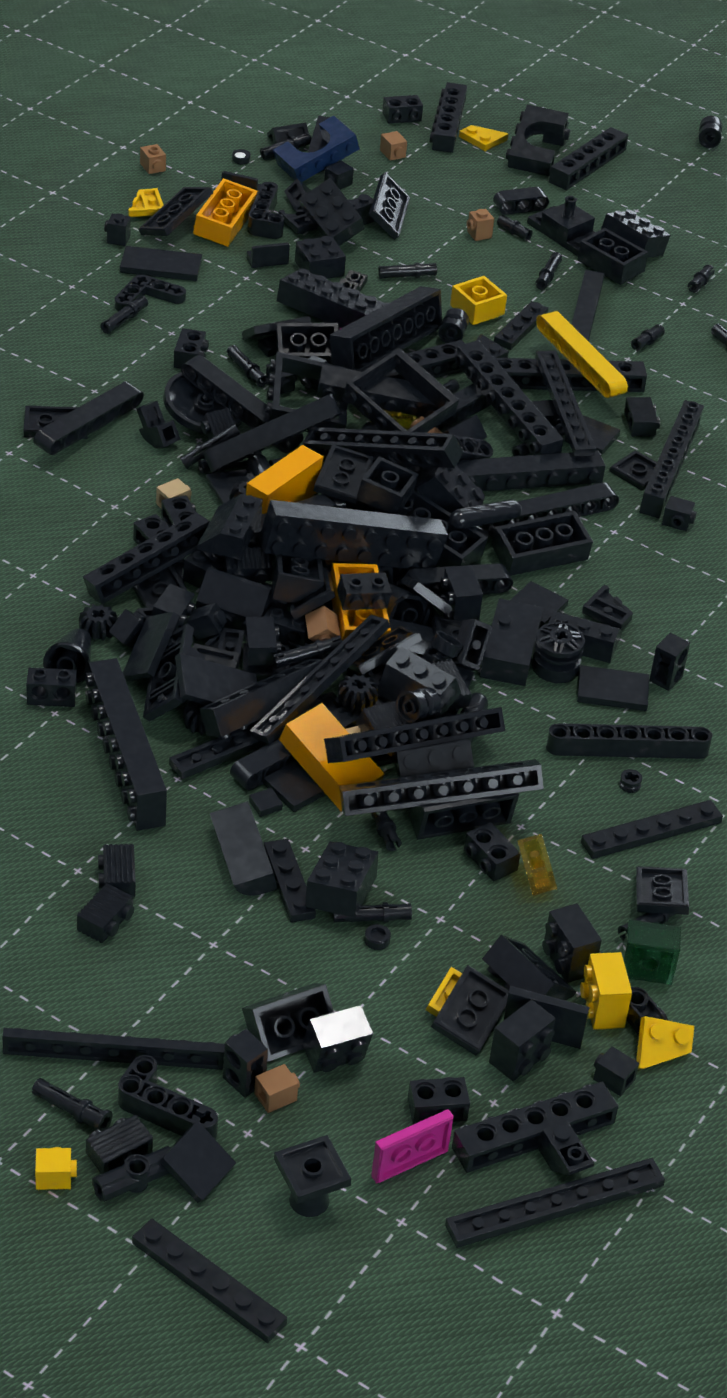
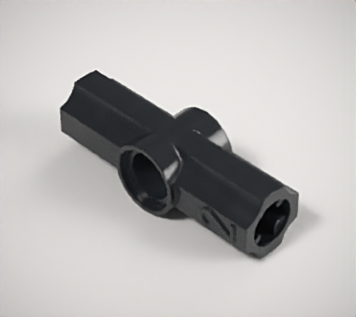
(131, 1176)

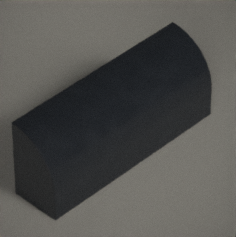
(244, 850)

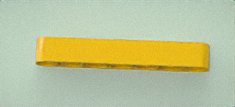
(582, 354)

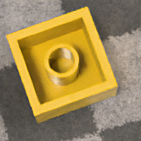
(479, 299)
(606, 990)

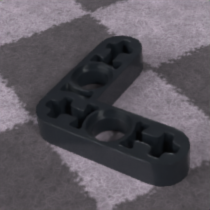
(150, 286)

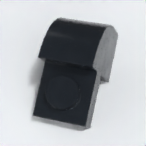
(155, 429)

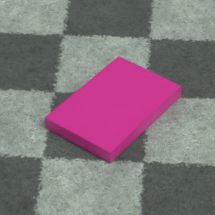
(412, 1146)

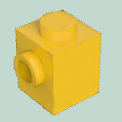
(54, 1168)

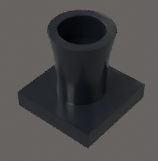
(312, 1173)

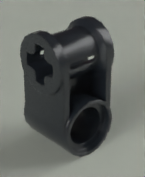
(641, 1006)

